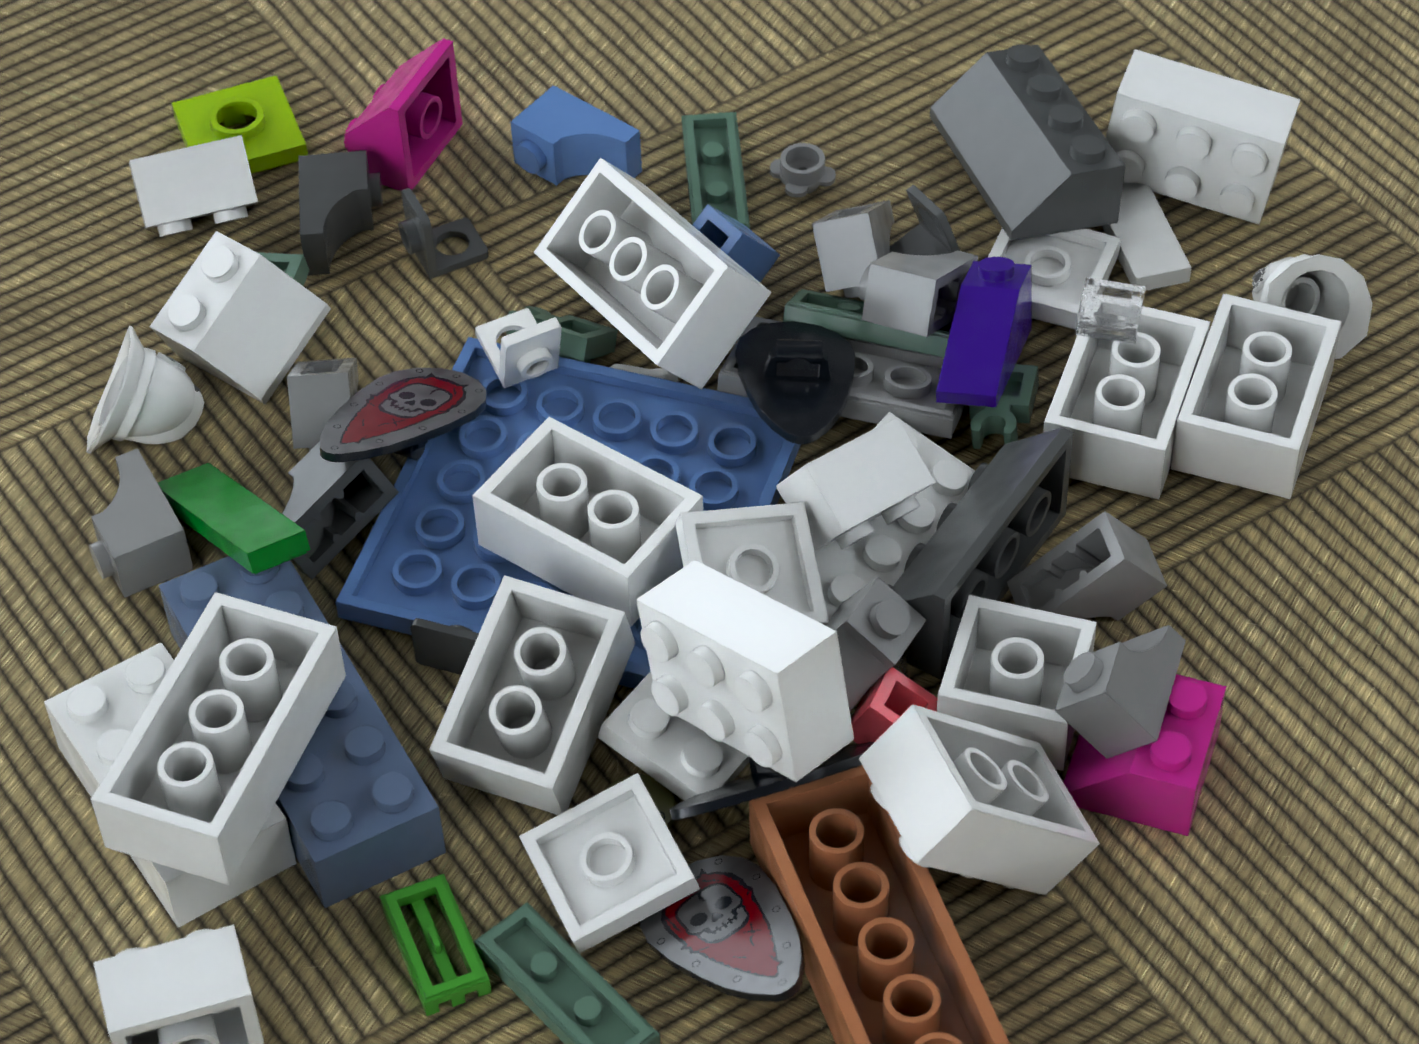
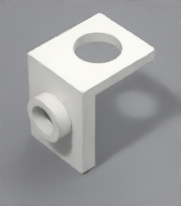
(522, 353)

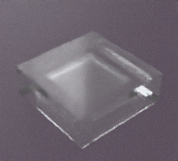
(1110, 310)

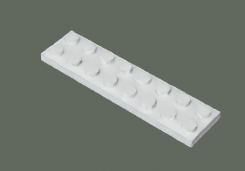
(684, 755)

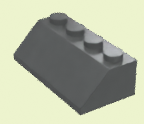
(1030, 145)
(985, 540)

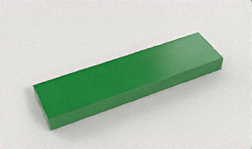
(234, 518)

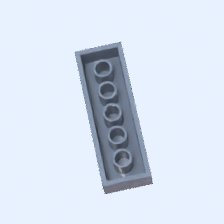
(354, 795)

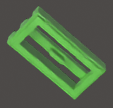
(452, 987)

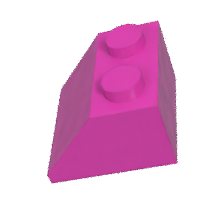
(410, 118)
(1162, 779)

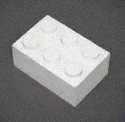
(1200, 135)
(1255, 395)
(1127, 401)
(584, 517)
(746, 669)
(533, 695)
(977, 801)

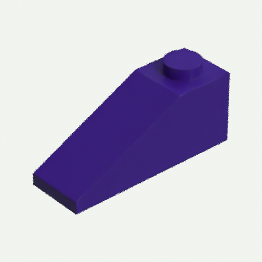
(986, 332)

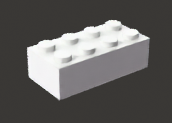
(652, 274)
(91, 728)
(220, 738)

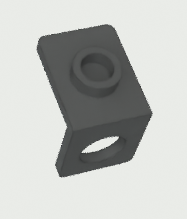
(933, 233)
(423, 240)
(442, 645)

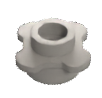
(802, 169)

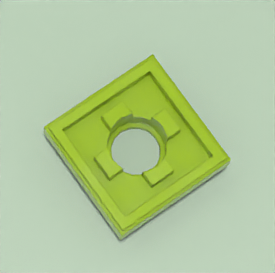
(268, 141)

